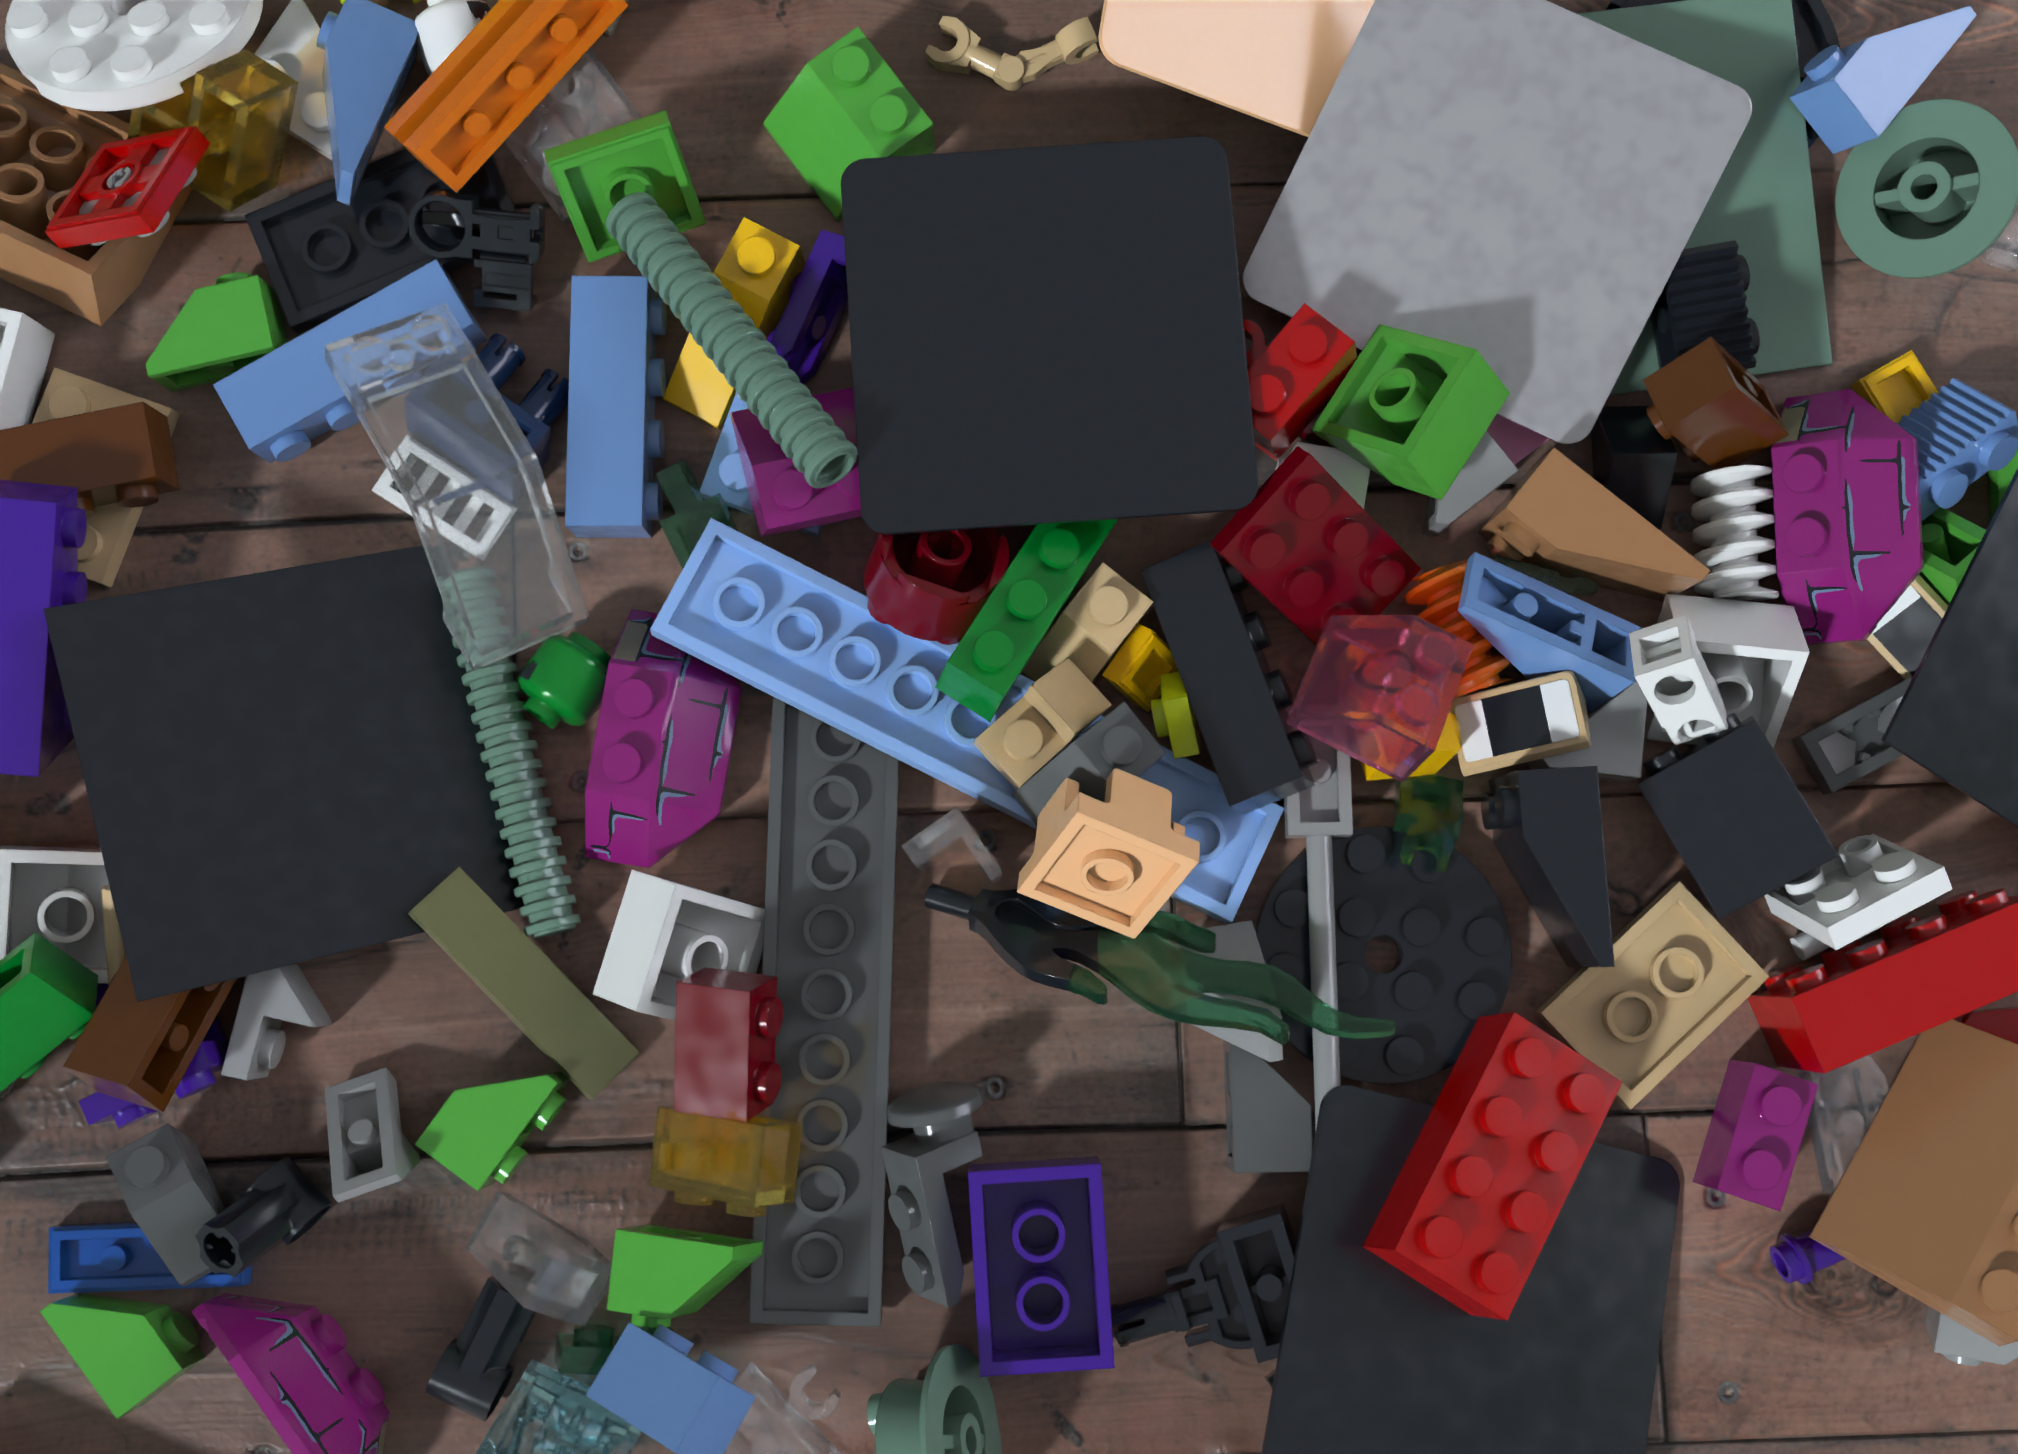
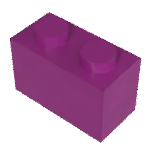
(1755, 1133)

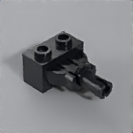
(1236, 1289)

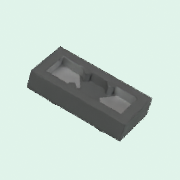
(1851, 741)

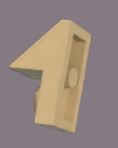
(1042, 723)

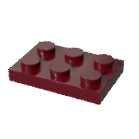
(1313, 548)

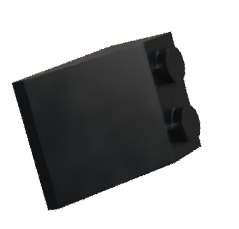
(1554, 847)

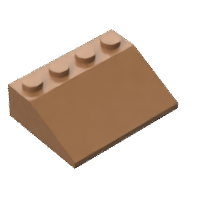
(40, 162)
(1938, 1182)

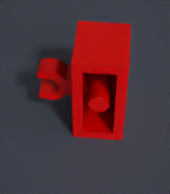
(1294, 376)

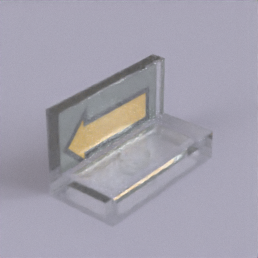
(944, 837)

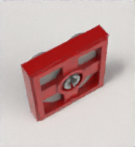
(128, 188)

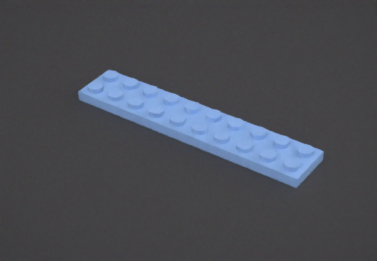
(830, 658)

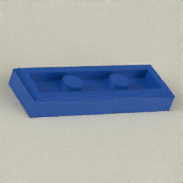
(116, 1259)

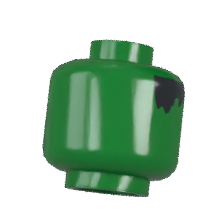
(565, 680)

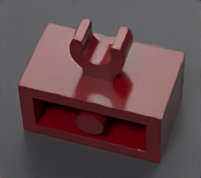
(726, 1044)

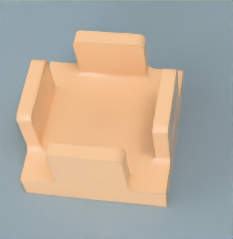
(1109, 857)

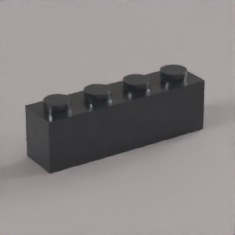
(1229, 678)

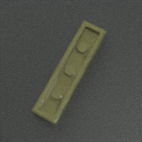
(524, 983)

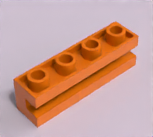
(496, 81)

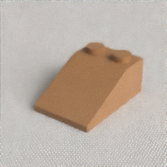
(1581, 529)

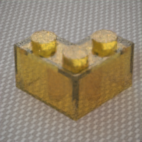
(243, 113)

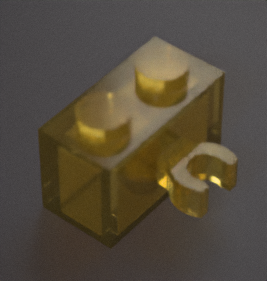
(726, 1160)

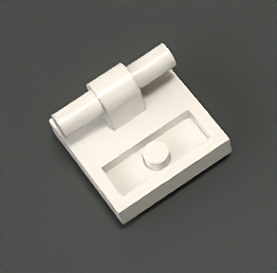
(1856, 893)

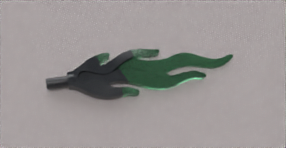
(1147, 969)

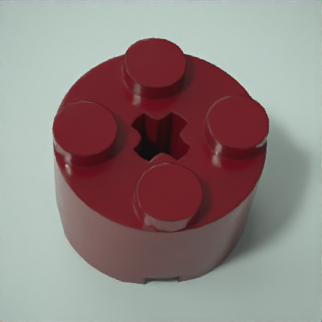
(934, 580)

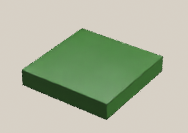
(616, 163)

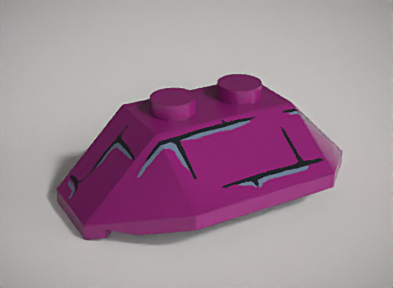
(1844, 514)
(657, 748)
(299, 1373)

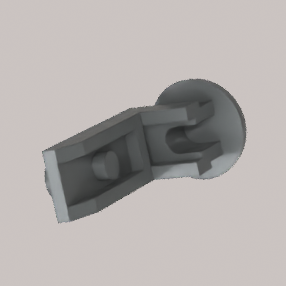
(915, 1171)

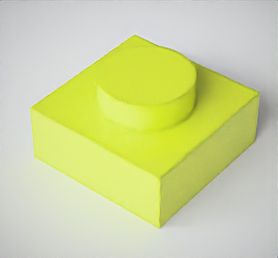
(1175, 717)

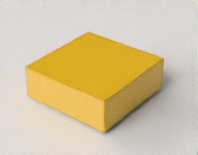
(1896, 387)
(1139, 667)

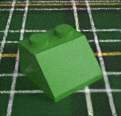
(844, 111)
(1413, 409)

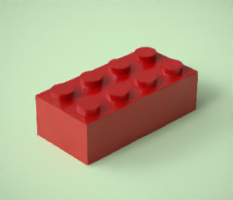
(1892, 985)
(1493, 1165)

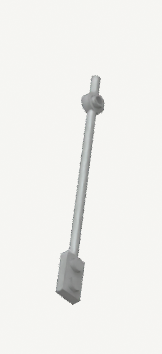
(1319, 816)

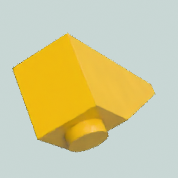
(759, 275)

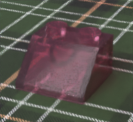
(1380, 689)

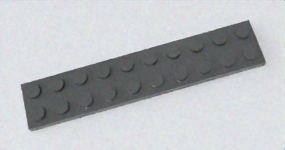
(833, 965)

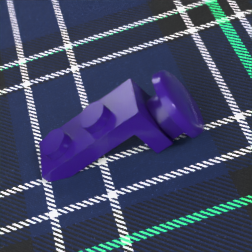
(814, 307)

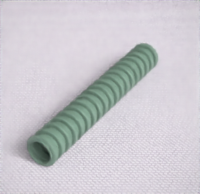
(731, 340)
(520, 797)

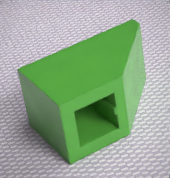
(485, 1125)

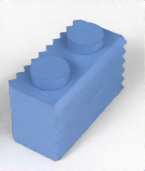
(1959, 441)

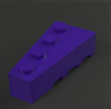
(37, 572)

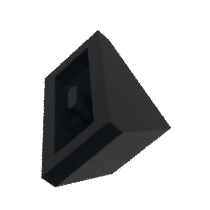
(1633, 460)

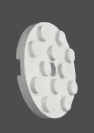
(123, 50)

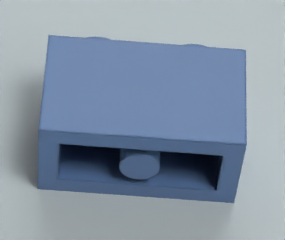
(670, 1395)

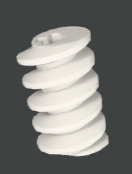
(1732, 533)

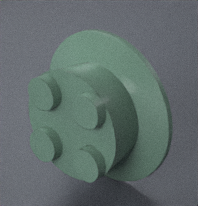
(1929, 190)
(937, 1415)

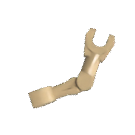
(1071, 45)

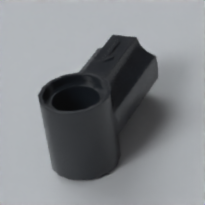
(272, 1210)
(478, 1363)

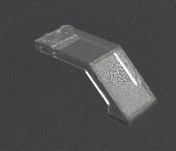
(465, 481)

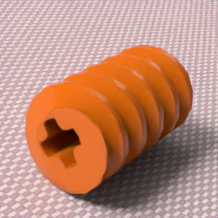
(1441, 593)

